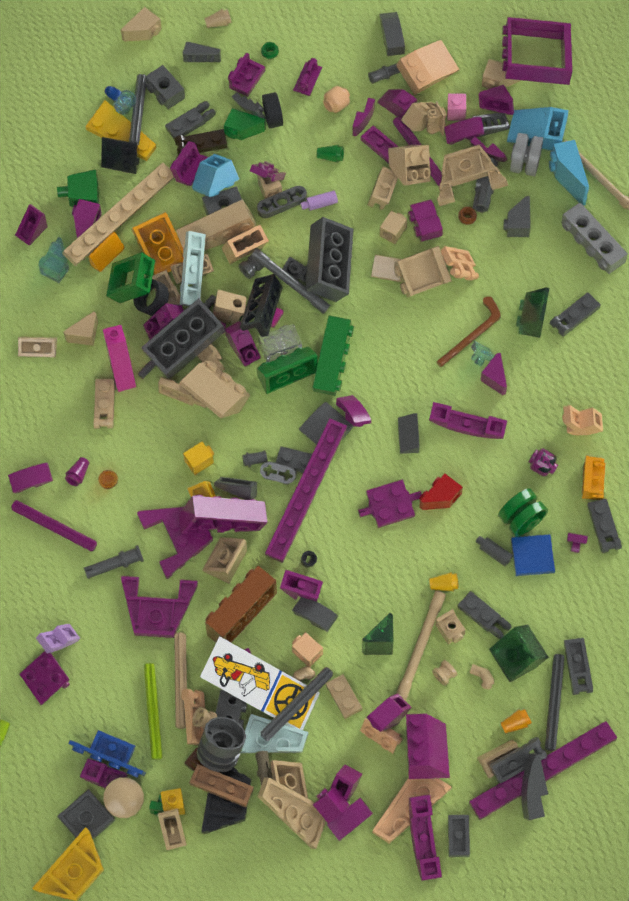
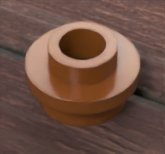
(467, 211)

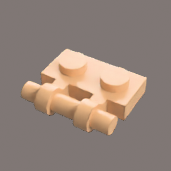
(461, 263)

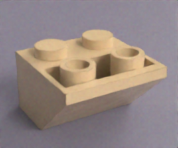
(410, 163)

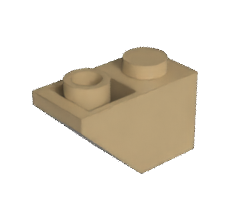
(416, 115)

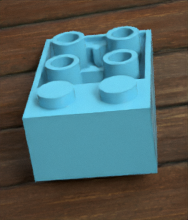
(539, 122)

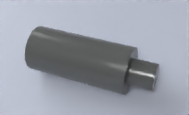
(494, 550)

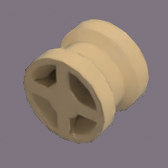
(444, 672)
(202, 716)

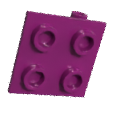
(44, 677)

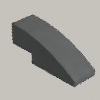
(392, 34)
(533, 788)

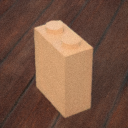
(244, 244)

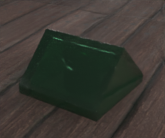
(380, 638)

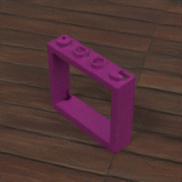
(540, 29)

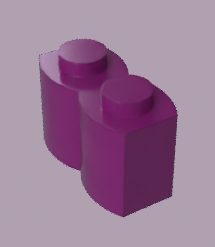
(425, 220)

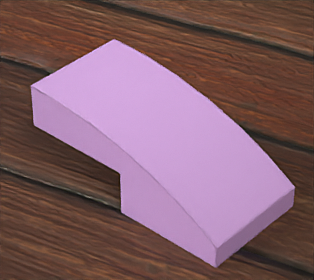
(58, 639)

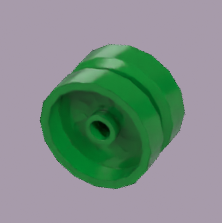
(523, 512)

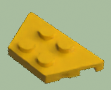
(72, 870)

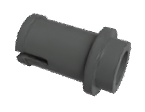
(254, 458)

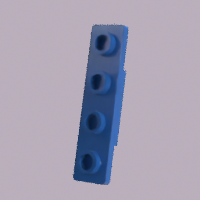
(112, 750)

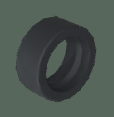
(272, 110)
(160, 300)

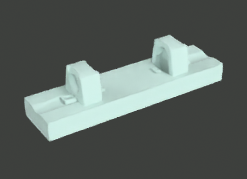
(192, 267)

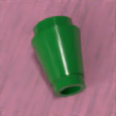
(331, 153)

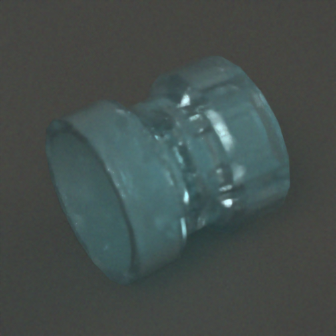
(124, 102)

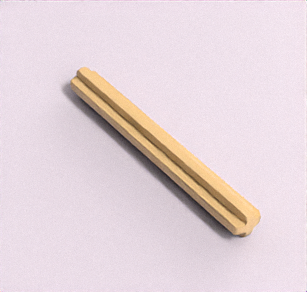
(180, 678)

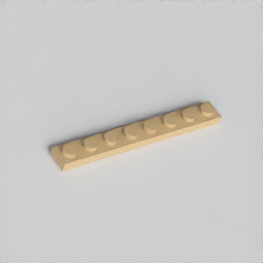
(118, 214)

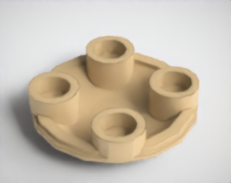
(123, 797)

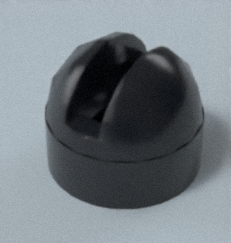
(313, 559)

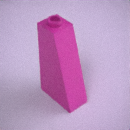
(119, 358)

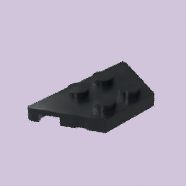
(222, 812)

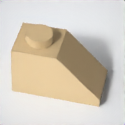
(141, 26)
(494, 76)

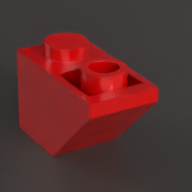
(442, 494)

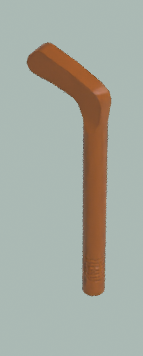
(495, 316)

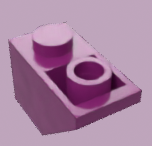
(161, 319)
(242, 344)
(389, 713)

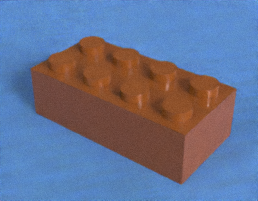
(241, 606)

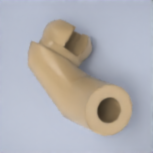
(305, 672)
(485, 675)

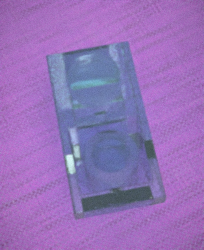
(54, 263)

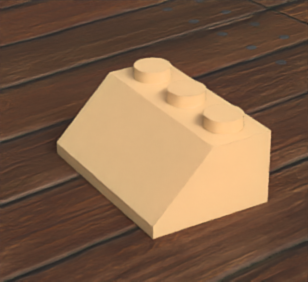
(215, 389)

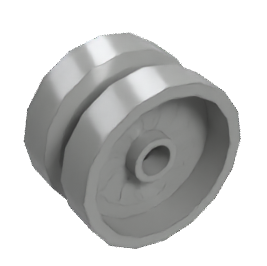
(526, 154)

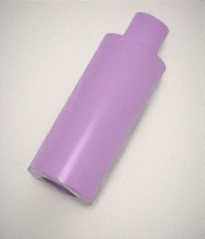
(320, 201)

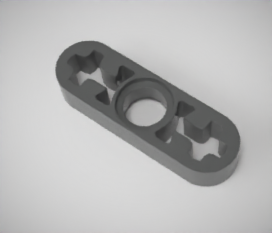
(281, 208)

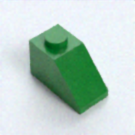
(243, 125)

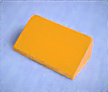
(106, 252)

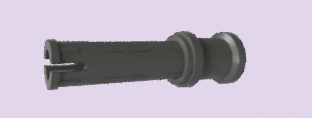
(123, 559)

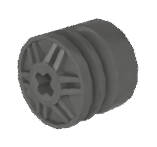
(221, 744)

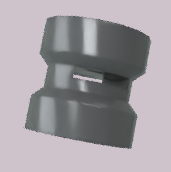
(249, 267)

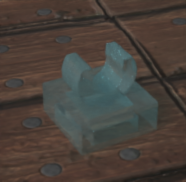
(481, 353)

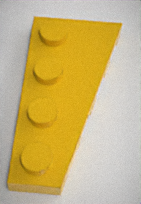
(112, 125)

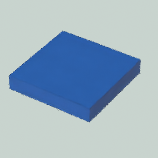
(533, 555)

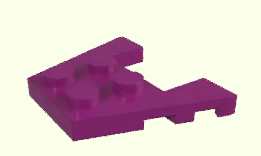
(185, 544)
(157, 615)

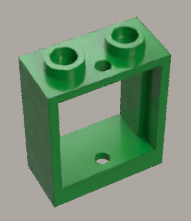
(141, 265)

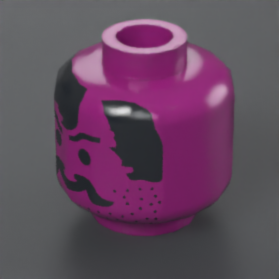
(543, 462)

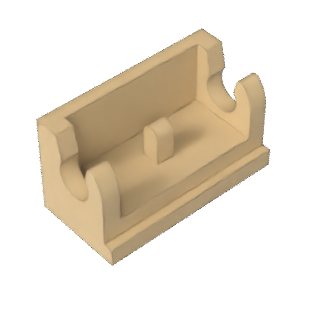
(383, 188)

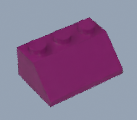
(426, 747)

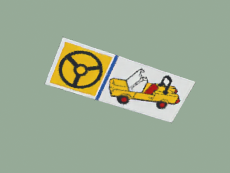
(255, 682)

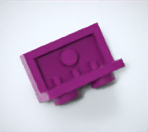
(245, 75)
(187, 164)

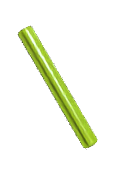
(152, 710)

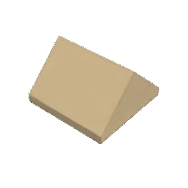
(226, 558)
(290, 775)

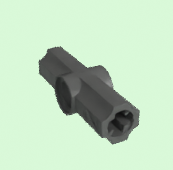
(483, 192)

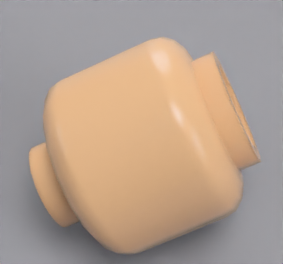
(336, 99)

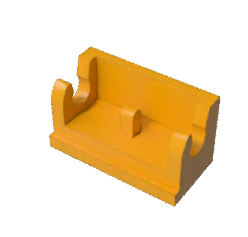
(593, 478)

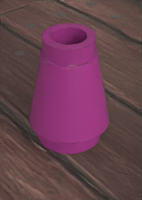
(76, 473)

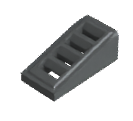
(200, 53)
(489, 129)
(241, 488)

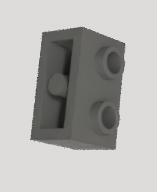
(231, 707)

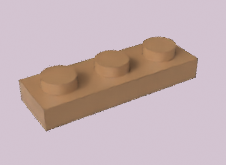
(221, 785)

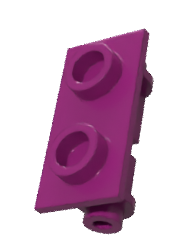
(308, 77)

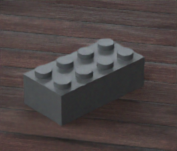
(329, 259)
(183, 339)

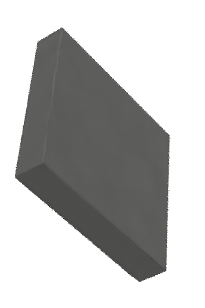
(86, 813)

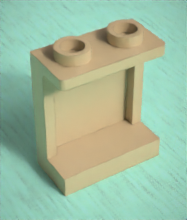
(422, 271)

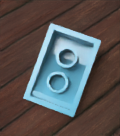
(569, 170)

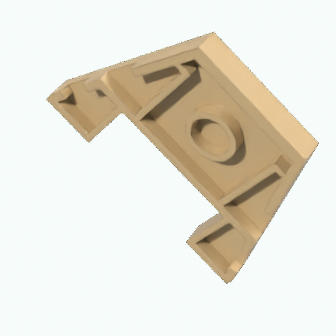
(465, 167)

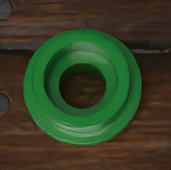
(269, 46)

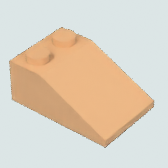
(427, 66)

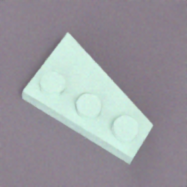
(284, 741)

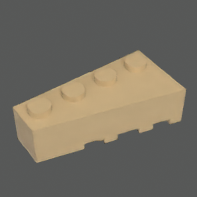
(221, 225)

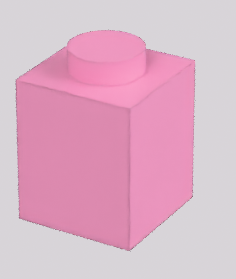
(456, 107)

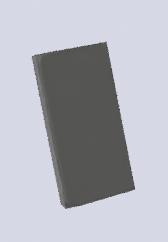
(408, 434)

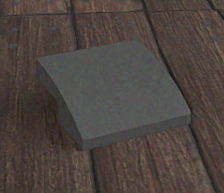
(316, 423)

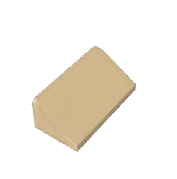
(384, 268)
(37, 346)
(495, 754)

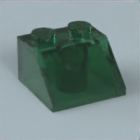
(533, 312)
(518, 652)

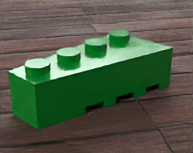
(332, 355)

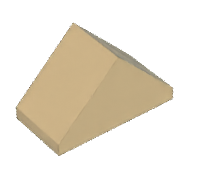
(83, 331)
(172, 829)

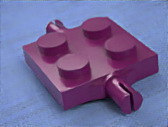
(390, 503)

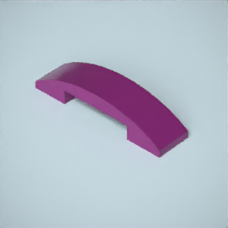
(466, 423)
(423, 838)

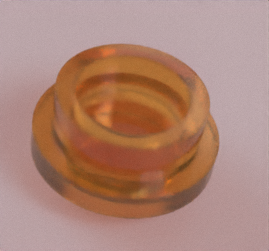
(108, 479)

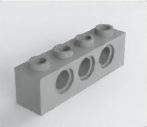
(593, 229)

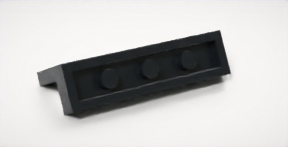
(266, 304)

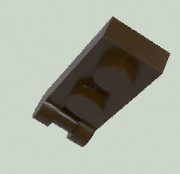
(204, 141)

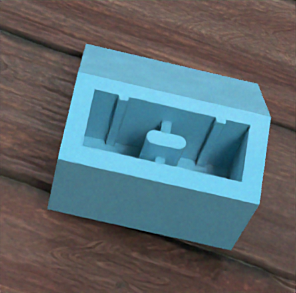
(214, 175)

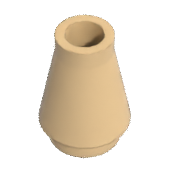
(218, 19)

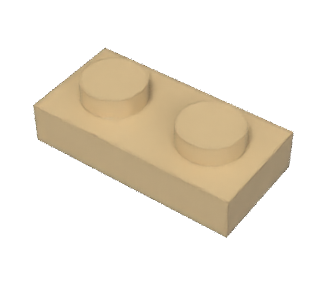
(344, 696)

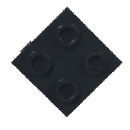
(119, 155)

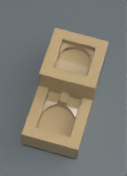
(163, 277)

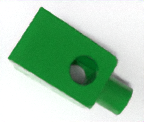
(80, 186)

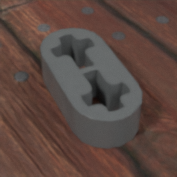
(279, 468)

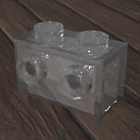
(280, 342)

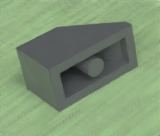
(518, 219)

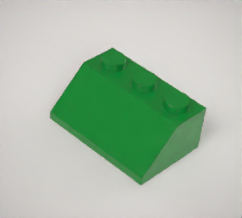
(287, 369)

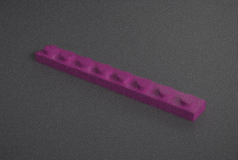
(306, 490)
(552, 765)

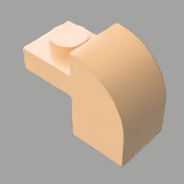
(582, 422)

